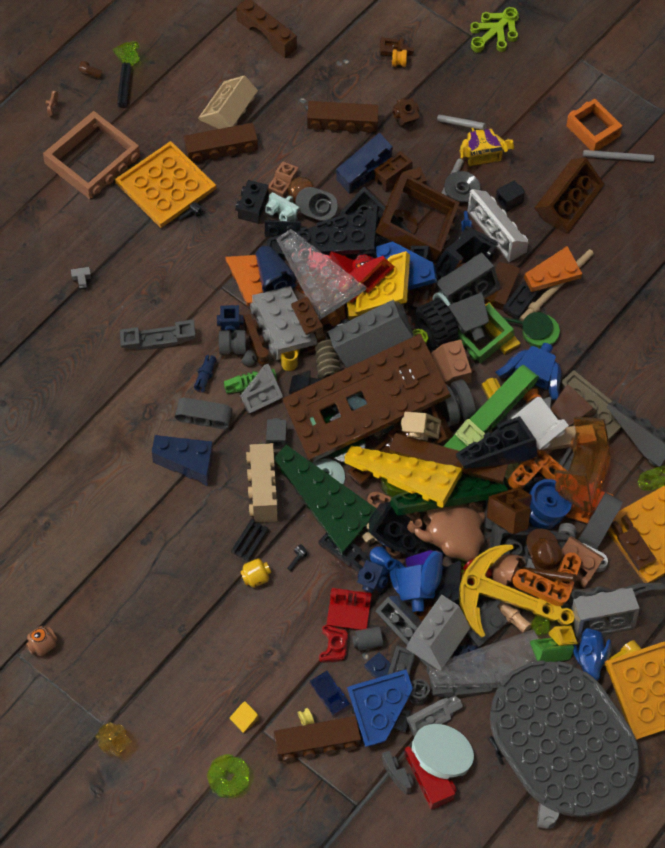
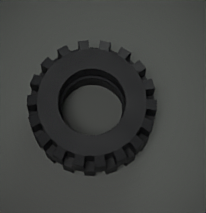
(437, 322)

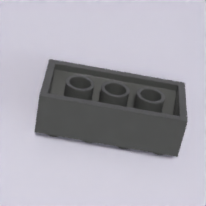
(371, 333)

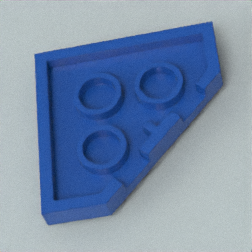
(421, 270)
(379, 704)

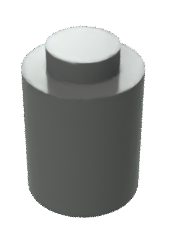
(367, 638)

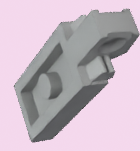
(434, 714)

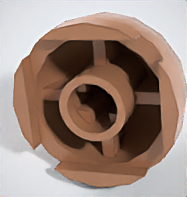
(506, 567)

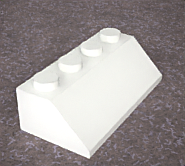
(496, 224)

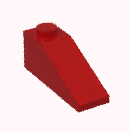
(435, 789)

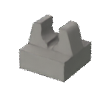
(81, 275)

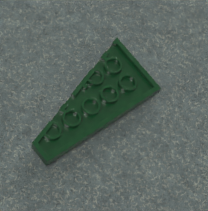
(467, 490)
(330, 502)

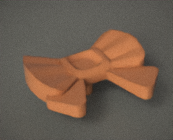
(53, 101)

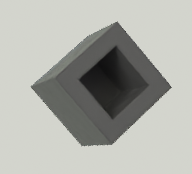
(276, 432)

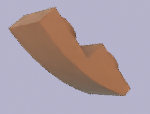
(283, 177)

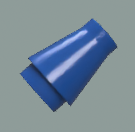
(381, 557)

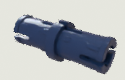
(205, 373)

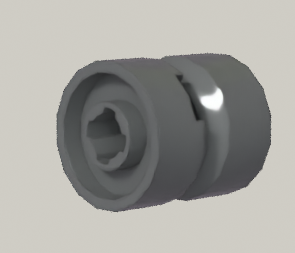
(232, 342)

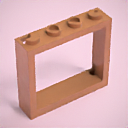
(75, 136)

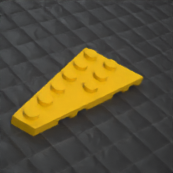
(411, 474)

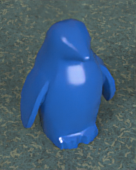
(592, 652)

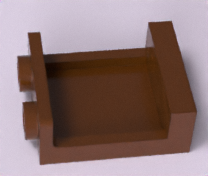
(308, 320)

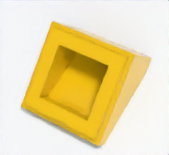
(563, 635)
(244, 717)

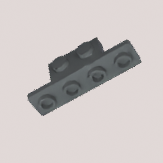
(491, 621)

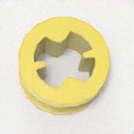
(306, 717)

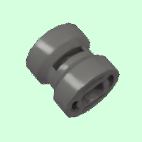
(419, 696)

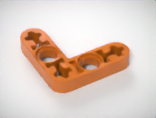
(542, 467)
(556, 586)

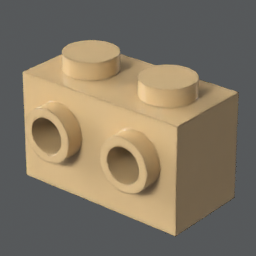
(421, 425)

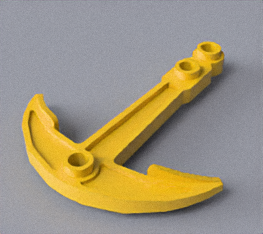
(498, 591)

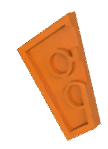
(553, 271)
(246, 274)

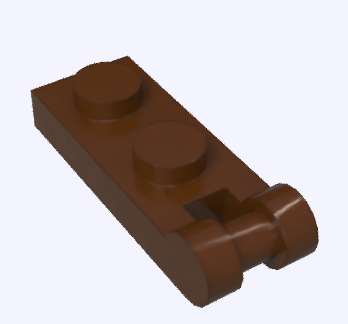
(256, 340)

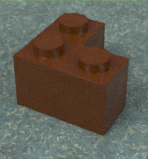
(510, 510)

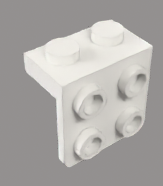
(541, 422)

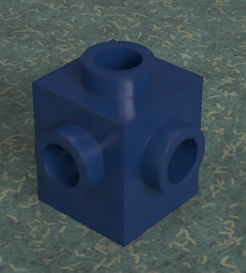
(230, 318)
(373, 577)

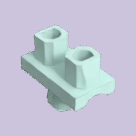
(284, 207)

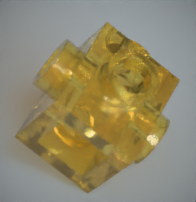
(112, 738)

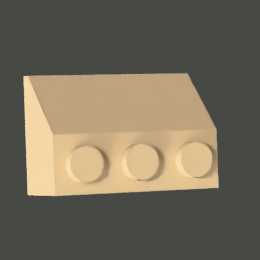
(229, 103)

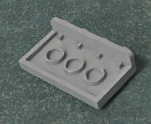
(279, 321)

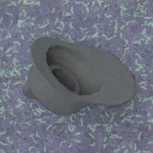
(316, 203)

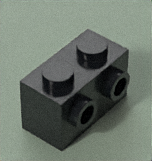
(253, 201)

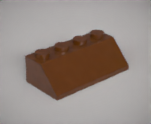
(570, 195)

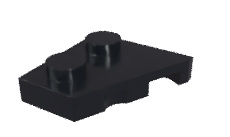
(450, 582)

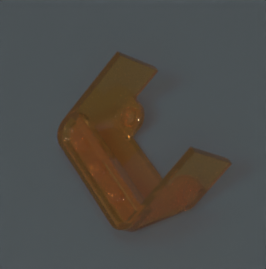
(589, 465)

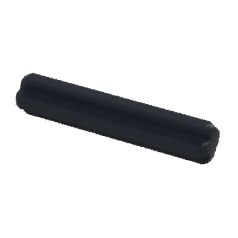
(124, 85)

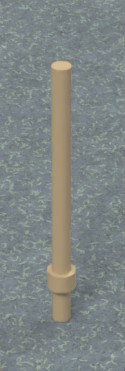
(535, 306)

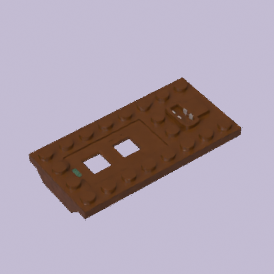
(392, 384)

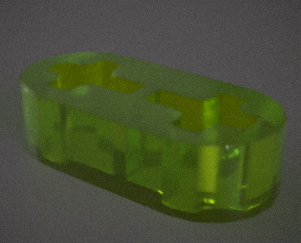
(654, 476)

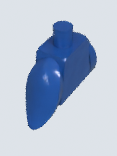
(541, 363)
(418, 581)

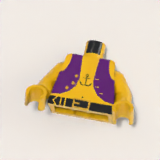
(484, 147)

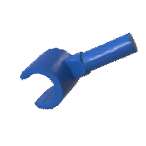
(466, 222)

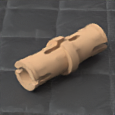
(513, 616)

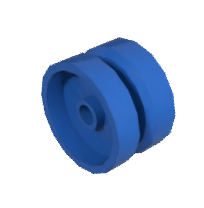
(546, 505)

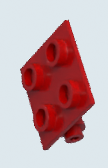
(348, 609)

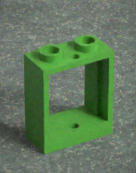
(504, 327)

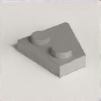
(261, 390)

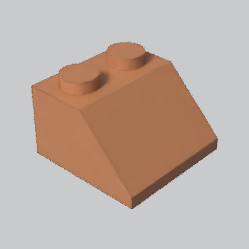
(452, 362)

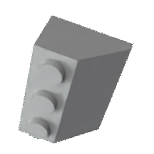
(605, 612)
(439, 633)

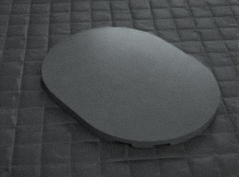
(564, 738)

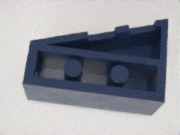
(361, 165)
(184, 456)

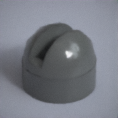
(249, 358)

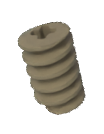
(327, 359)

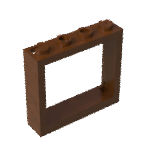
(428, 196)

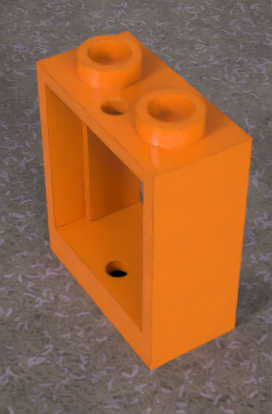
(603, 138)

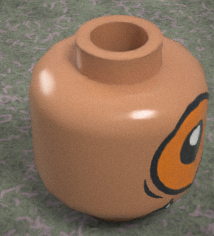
(41, 640)

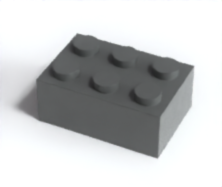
(470, 279)

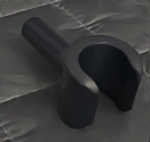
(194, 208)
(301, 553)
(499, 755)

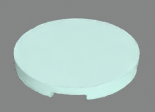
(442, 751)

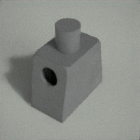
(470, 315)

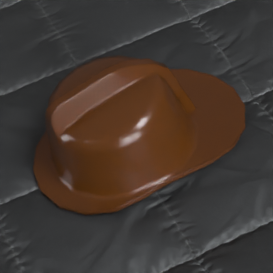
(544, 550)

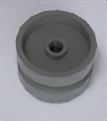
(459, 404)

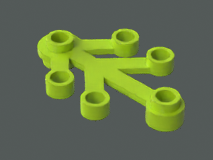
(509, 15)

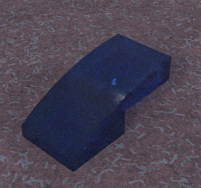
(329, 693)

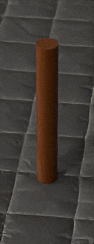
(553, 574)

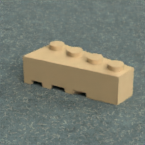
(263, 483)

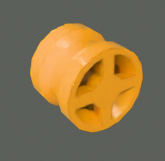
(399, 58)

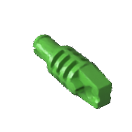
(239, 384)

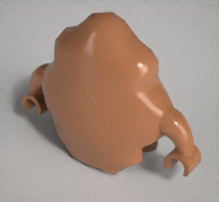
(453, 529)

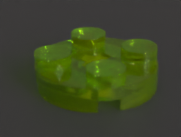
(217, 770)

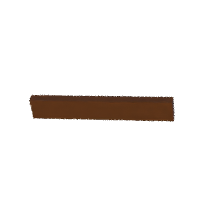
(427, 451)

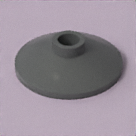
(461, 180)

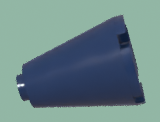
(273, 270)

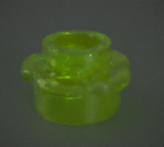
(545, 625)

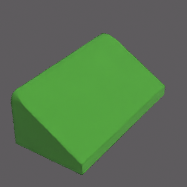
(549, 650)

